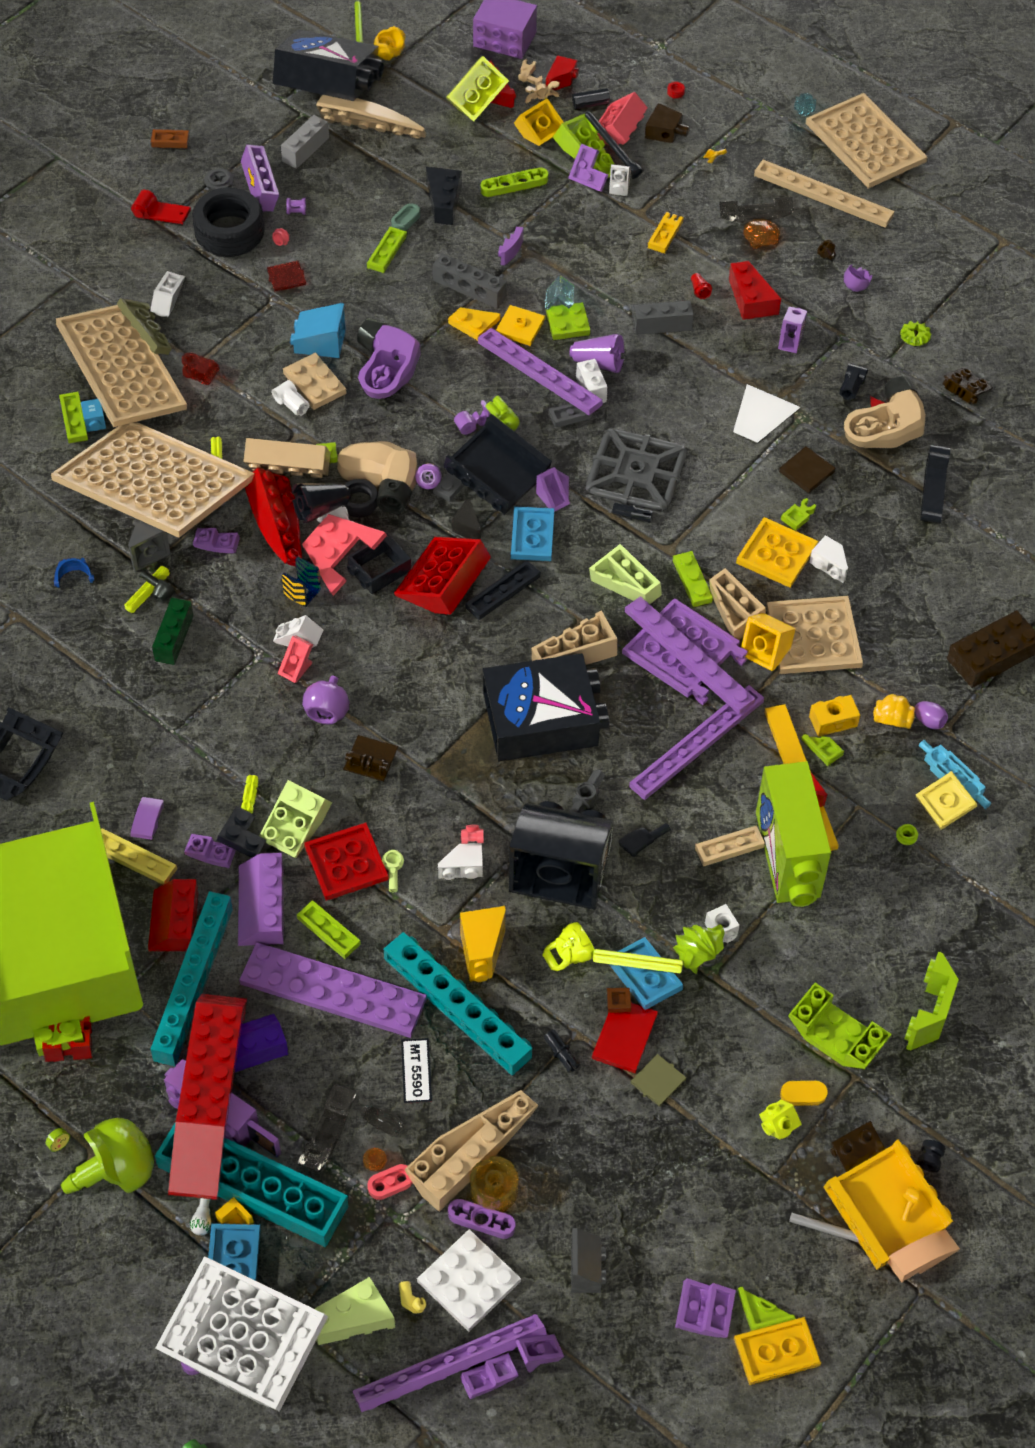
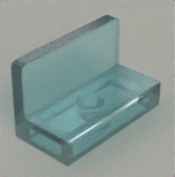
(561, 291)

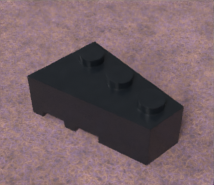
(444, 193)

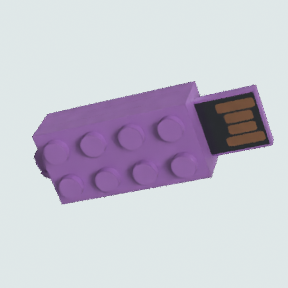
(242, 1118)

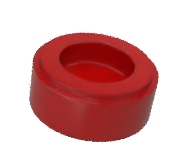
(676, 90)

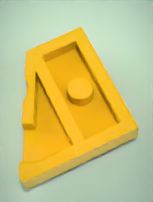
(473, 321)

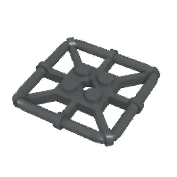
(642, 478)

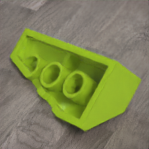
(580, 131)

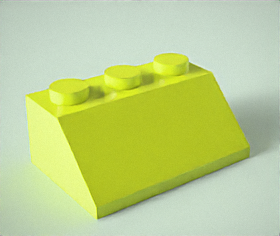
(477, 88)

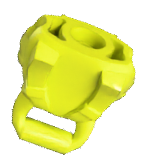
(571, 946)

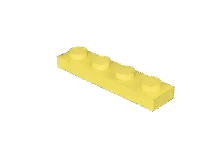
(138, 858)

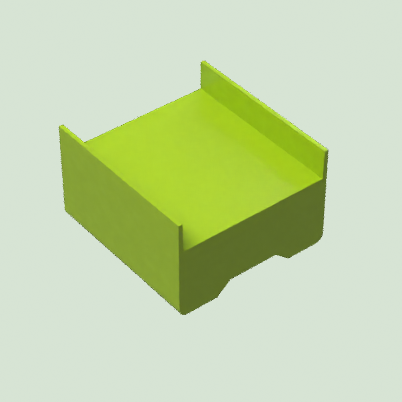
(61, 937)

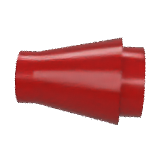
(701, 287)

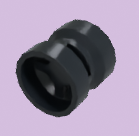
(931, 1155)

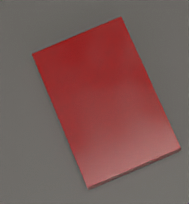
(625, 1038)

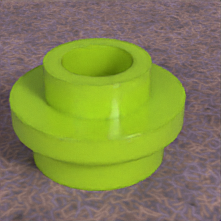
(909, 830)

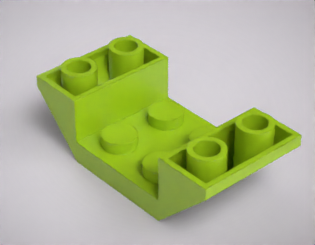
(942, 983)
(835, 1030)

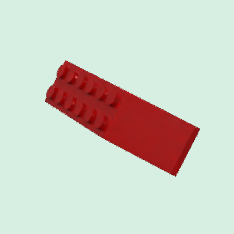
(206, 1096)

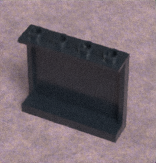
(498, 465)

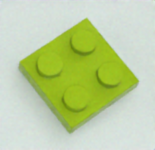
(568, 322)

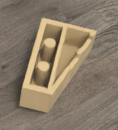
(734, 602)

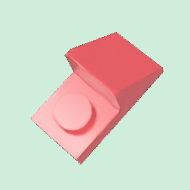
(296, 659)

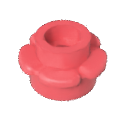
(280, 237)

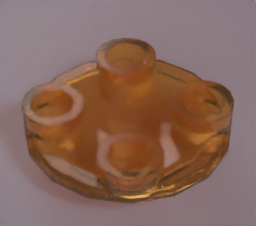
(761, 233)

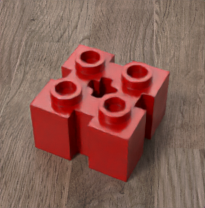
(79, 1050)

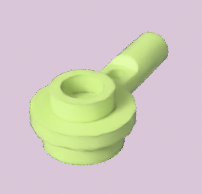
(393, 861)

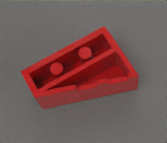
(752, 292)

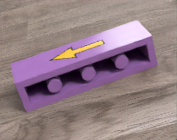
(260, 176)

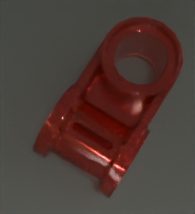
(201, 369)

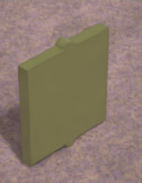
(658, 1080)

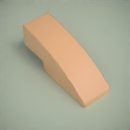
(922, 1254)

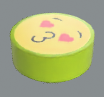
(57, 1139)

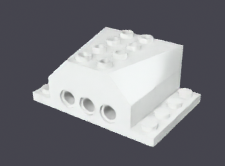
(241, 1333)

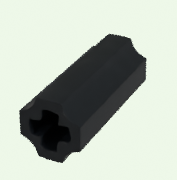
(590, 98)

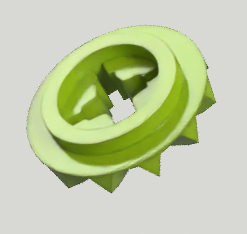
(909, 337)

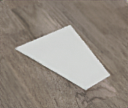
(761, 413)

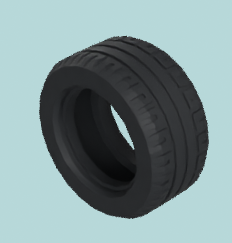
(228, 203)

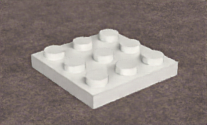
(469, 1280)

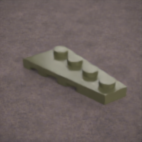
(144, 323)

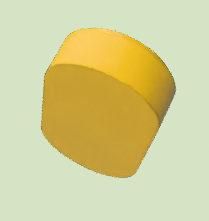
(804, 1093)

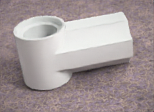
(288, 394)

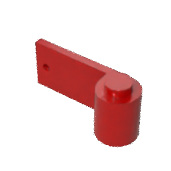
(148, 207)

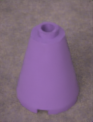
(604, 350)

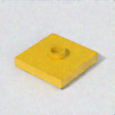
(520, 325)

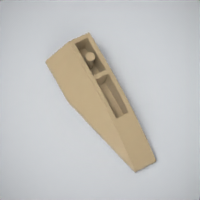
(367, 115)
(448, 1162)

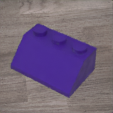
(260, 1042)

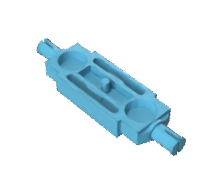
(944, 761)

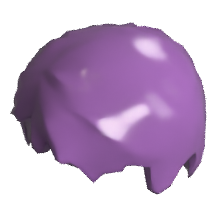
(857, 279)

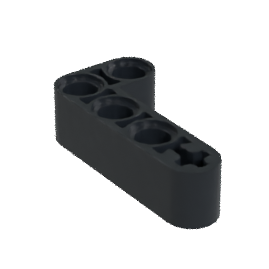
(934, 483)

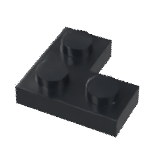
(236, 833)

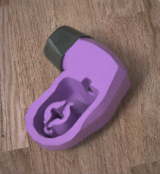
(392, 358)

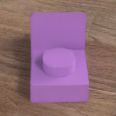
(539, 1350)

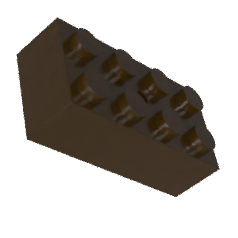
(993, 649)

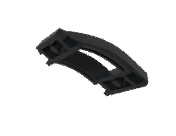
(35, 732)

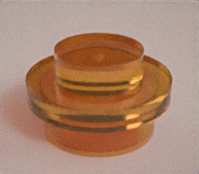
(374, 1159)

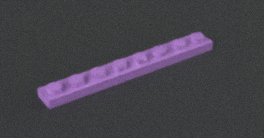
(540, 371)
(690, 655)
(690, 747)
(447, 1363)

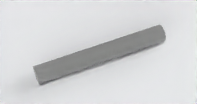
(823, 1226)

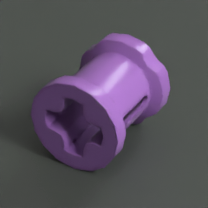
(296, 206)

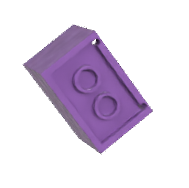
(505, 26)

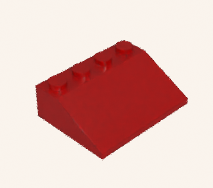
(444, 574)

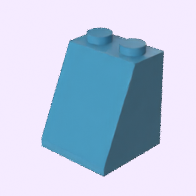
(320, 331)

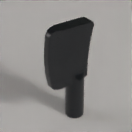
(641, 838)

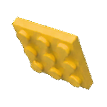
(776, 552)

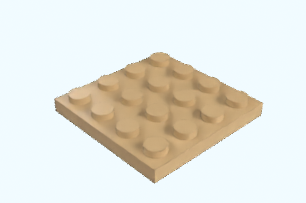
(823, 634)

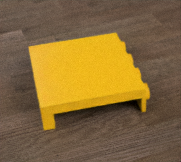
(874, 1203)

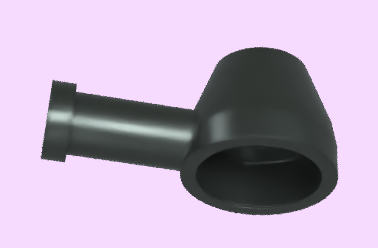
(162, 590)

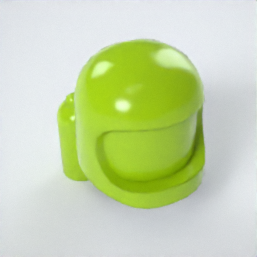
(503, 412)

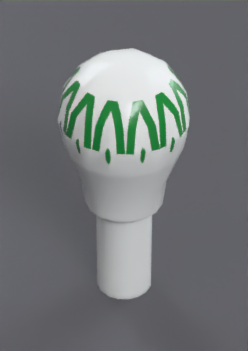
(201, 1221)

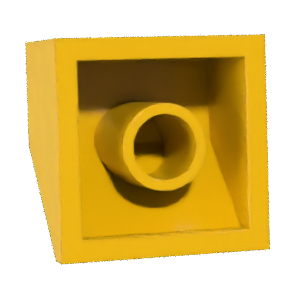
(539, 123)
(767, 640)

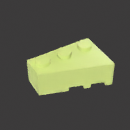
(625, 576)
(355, 1313)

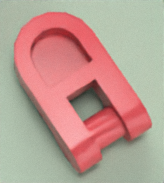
(472, 833)

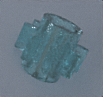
(805, 104)

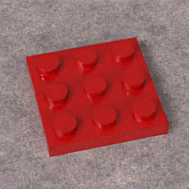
(346, 861)

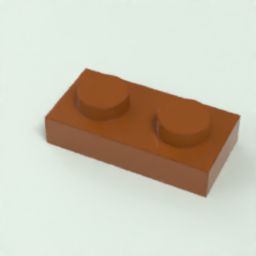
(170, 138)

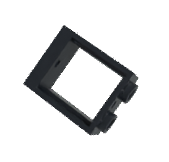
(365, 554)

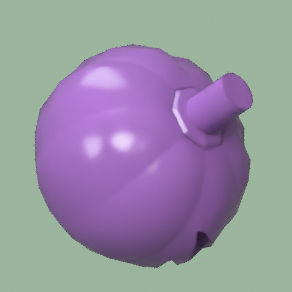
(326, 699)

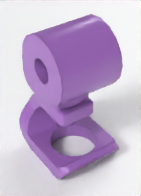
(467, 422)

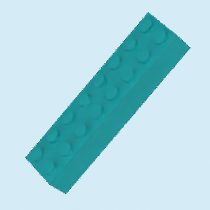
(273, 1191)

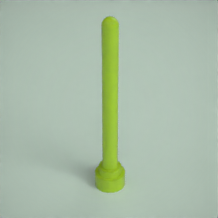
(358, 21)

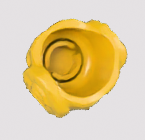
(390, 42)
(894, 711)

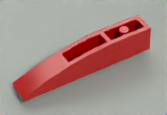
(275, 514)

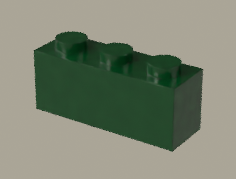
(172, 631)

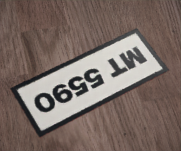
(416, 1070)

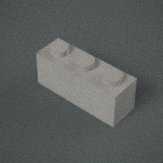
(305, 141)

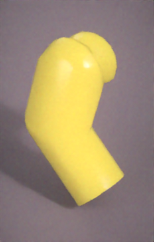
(409, 1301)

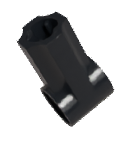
(853, 379)

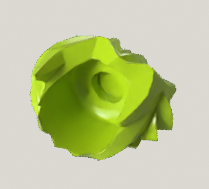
(699, 945)

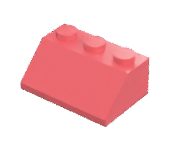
(622, 117)

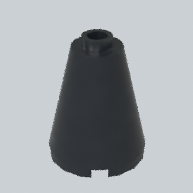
(318, 499)

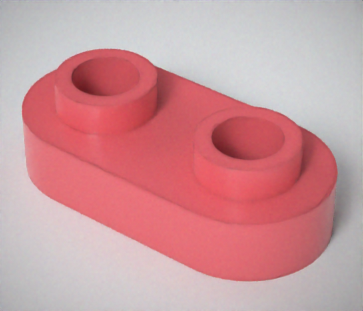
(389, 1180)

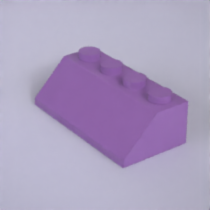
(261, 900)

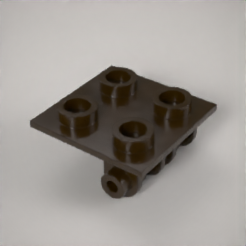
(967, 384)
(370, 758)
(857, 1146)

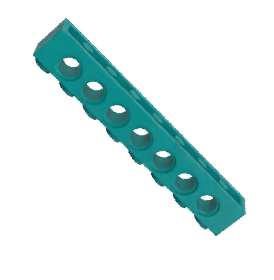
(191, 979)
(509, 1058)

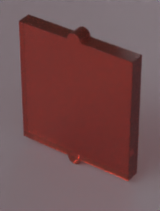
(286, 276)

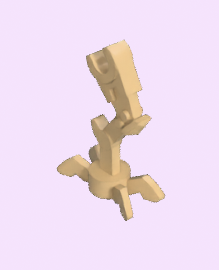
(541, 90)

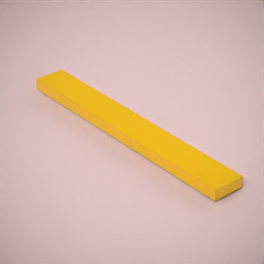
(792, 752)

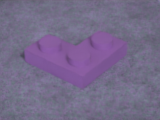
(583, 169)

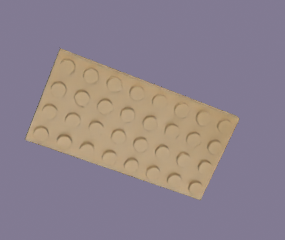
(120, 366)

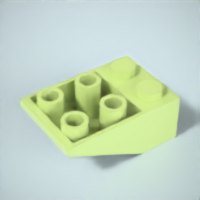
(294, 819)

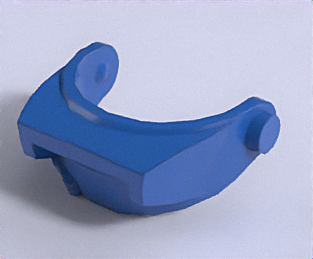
(69, 565)

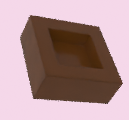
(618, 1000)

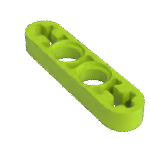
(515, 184)

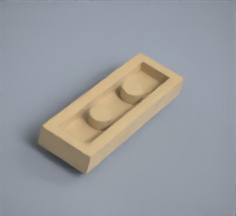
(729, 845)

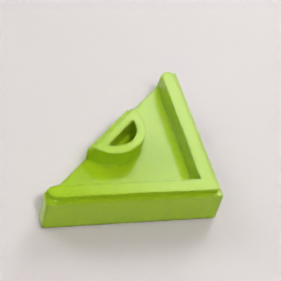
(761, 1312)

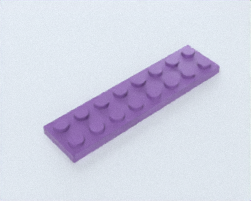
(333, 989)

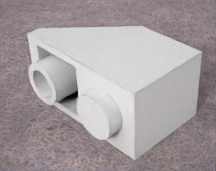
(619, 180)
(830, 558)
(301, 627)
(462, 862)

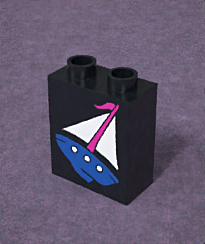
(327, 65)
(543, 706)

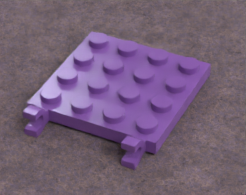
(704, 634)

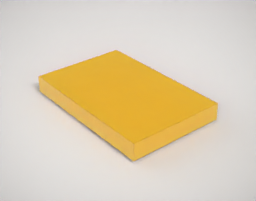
(777, 1350)

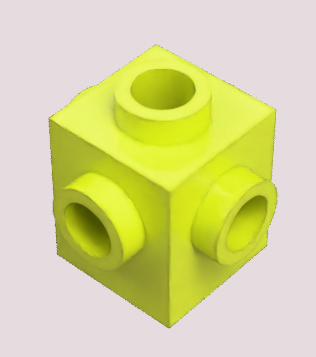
(780, 1119)

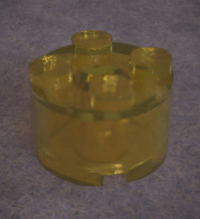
(482, 1187)

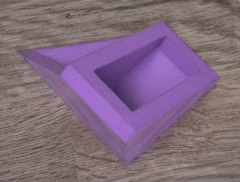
(553, 488)

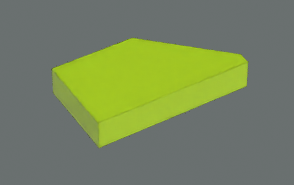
(824, 748)

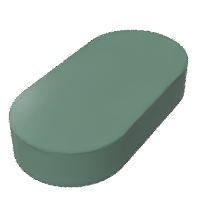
(406, 217)

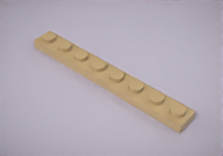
(824, 193)

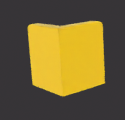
(233, 1213)

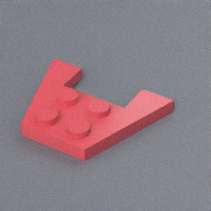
(333, 541)

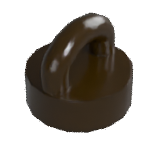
(826, 250)

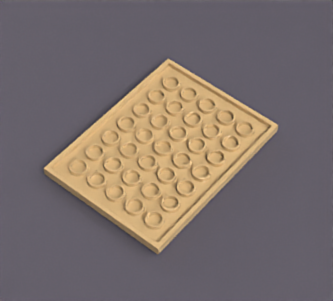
(153, 477)

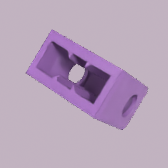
(793, 322)

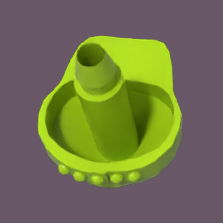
(120, 1158)

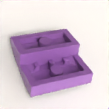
(705, 1308)

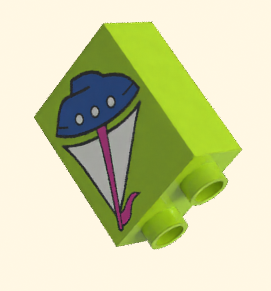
(793, 833)

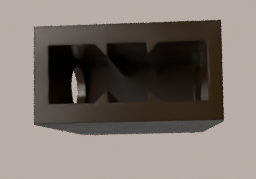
(665, 125)

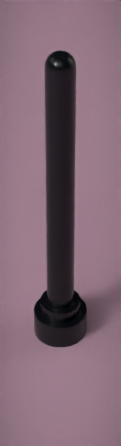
(636, 169)

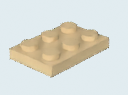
(314, 381)

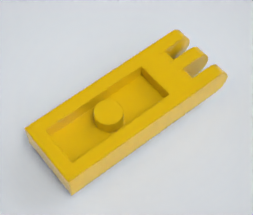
(665, 233)

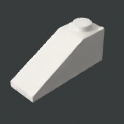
(166, 294)

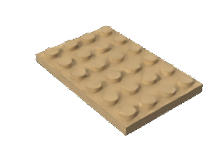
(866, 140)

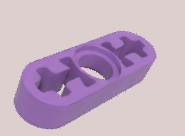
(486, 1228)

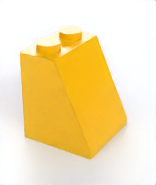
(481, 940)

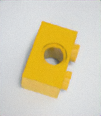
(826, 723)

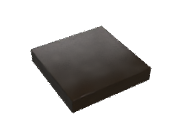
(807, 469)

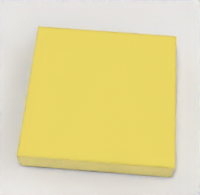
(946, 800)

